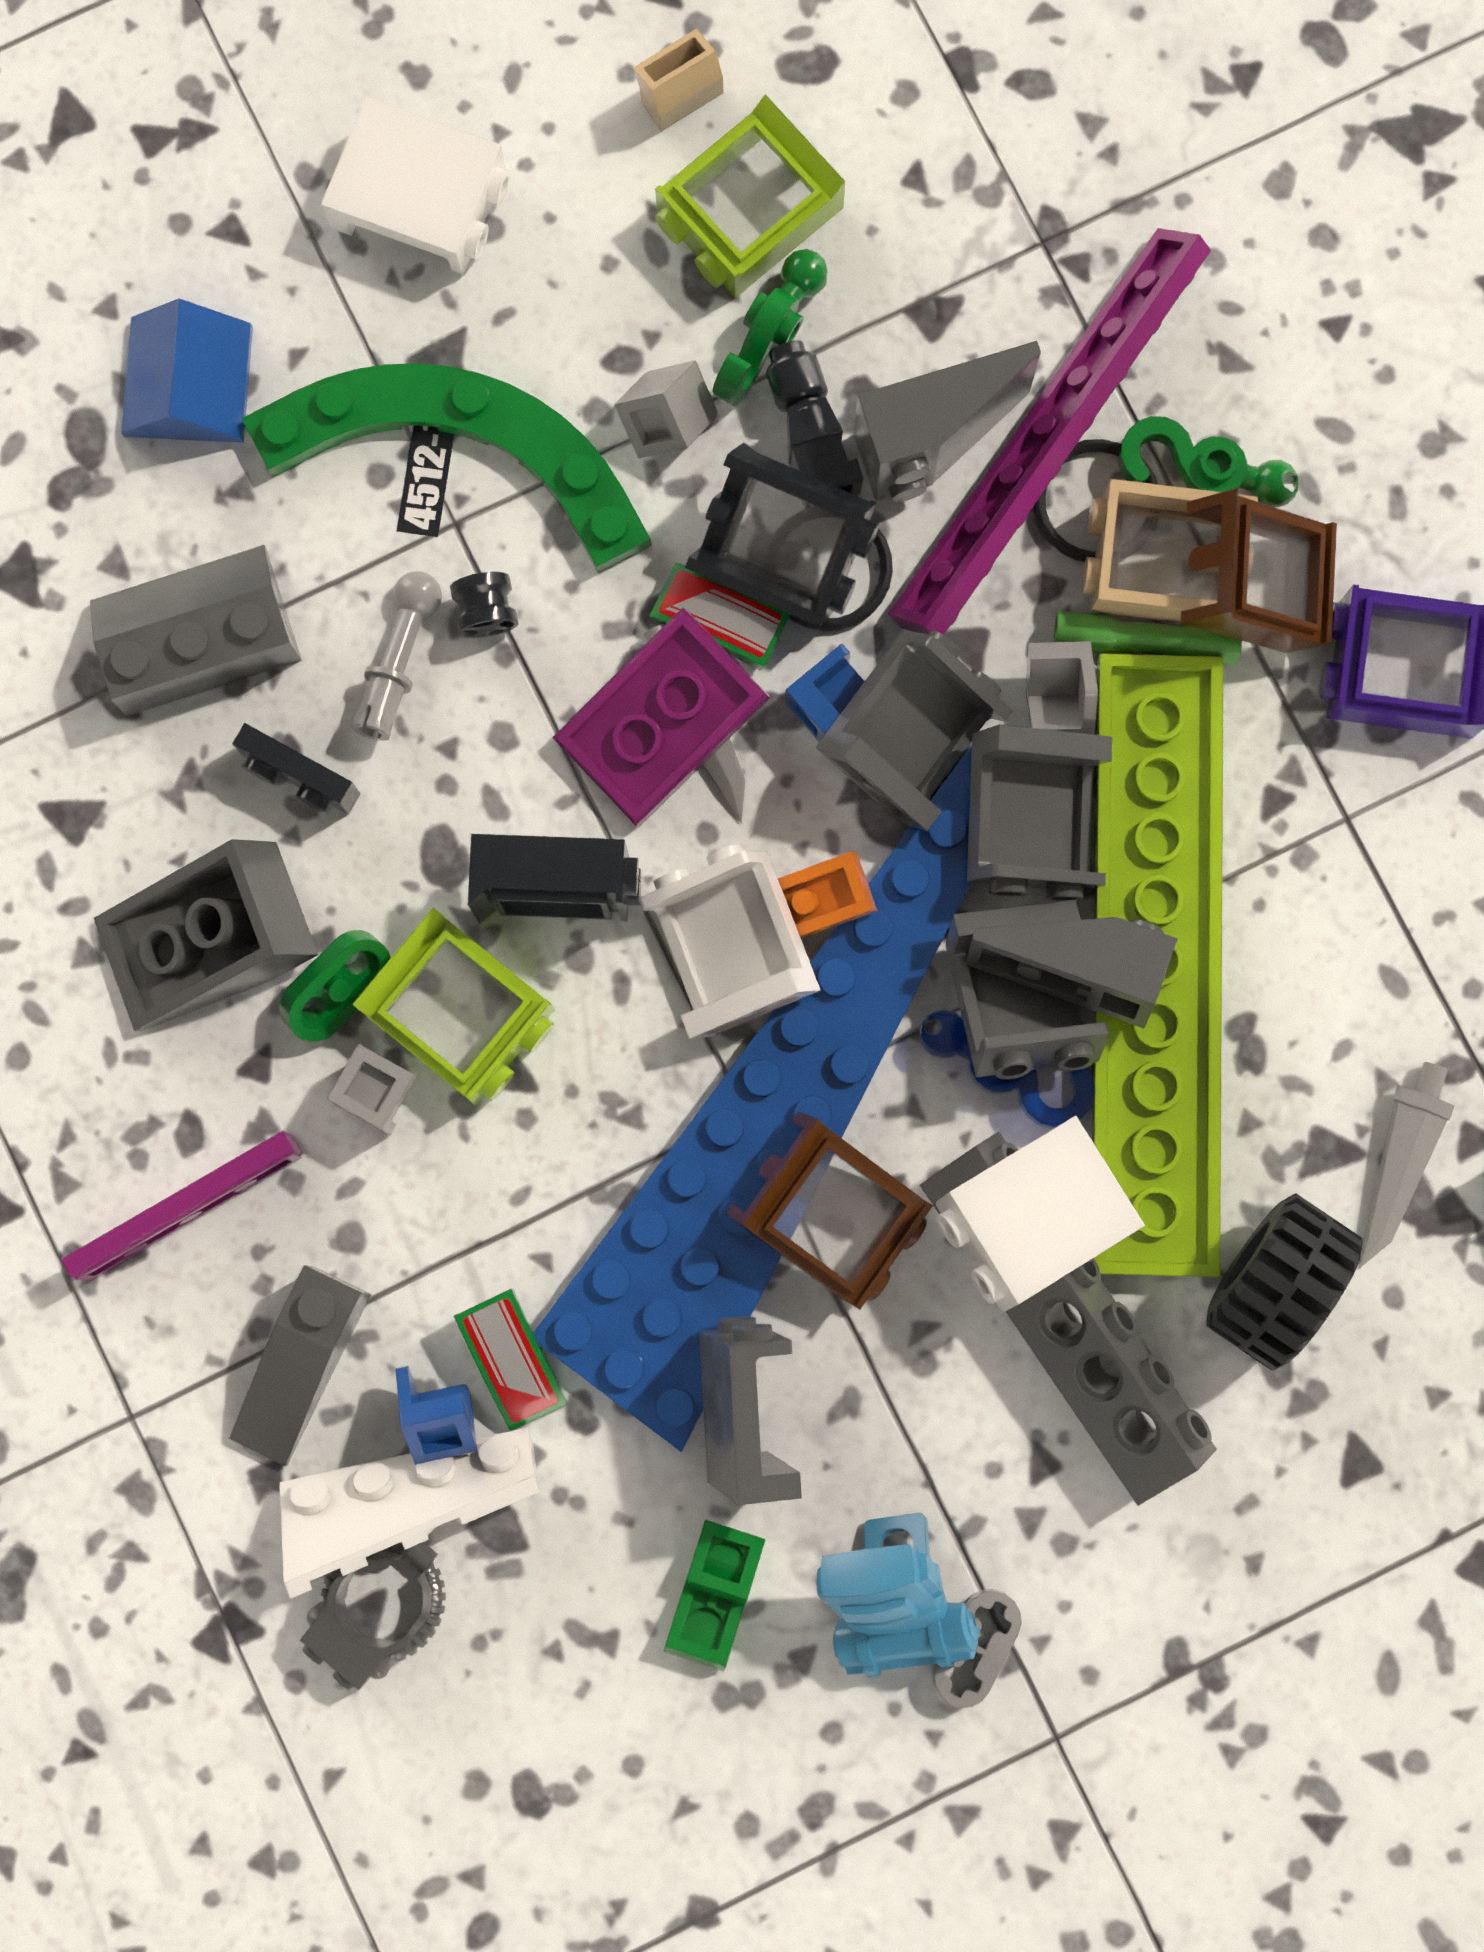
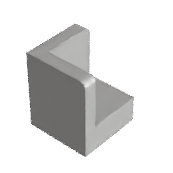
(666, 409)
(1061, 686)
(371, 1088)

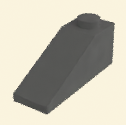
(1088, 962)
(298, 1362)

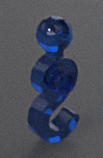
(953, 1042)

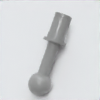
(416, 598)

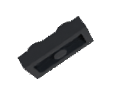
(272, 759)

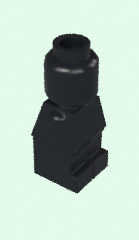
(812, 427)

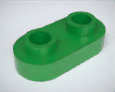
(332, 985)

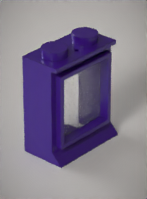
(1406, 663)

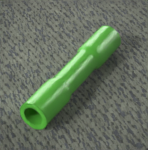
(1140, 637)

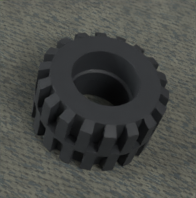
(1284, 1282)

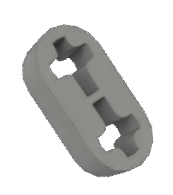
(991, 1654)

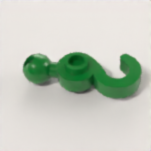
(771, 323)
(1209, 465)

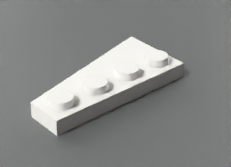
(365, 1508)

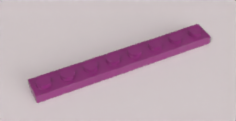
(1050, 432)

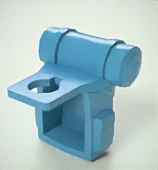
(894, 1603)

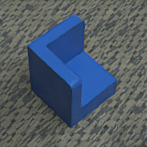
(824, 691)
(436, 1421)

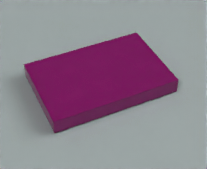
(661, 717)

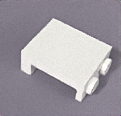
(416, 183)
(731, 940)
(1037, 1215)

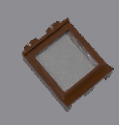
(1271, 574)
(834, 1213)

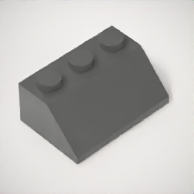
(192, 631)

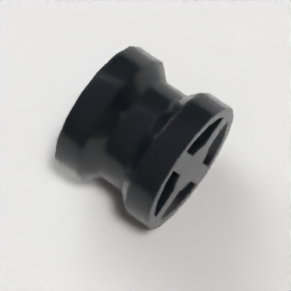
(484, 604)

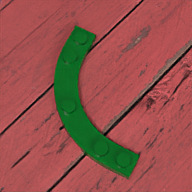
(467, 406)

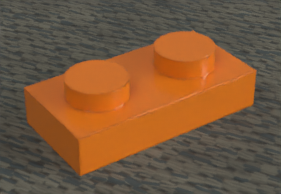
(827, 894)

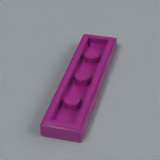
(183, 1207)

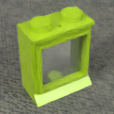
(750, 199)
(456, 1008)

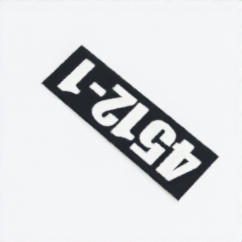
(425, 481)

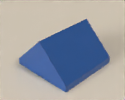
(187, 374)

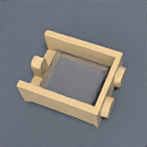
(1146, 550)

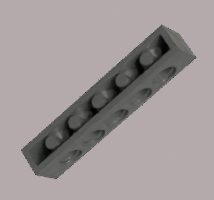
(1070, 1354)

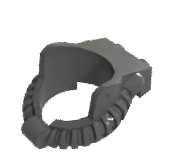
(354, 1654)

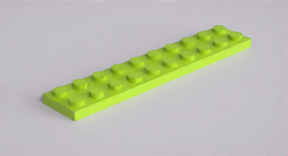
(1163, 865)

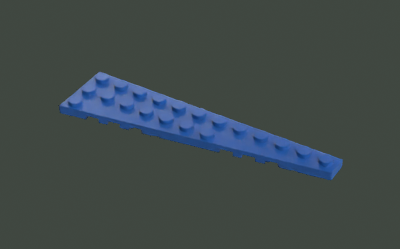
(673, 1253)

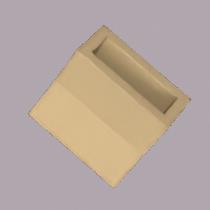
(679, 79)

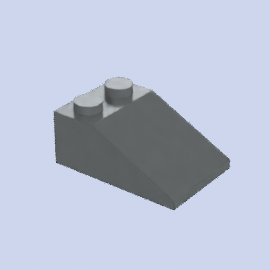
(928, 422)
(205, 933)

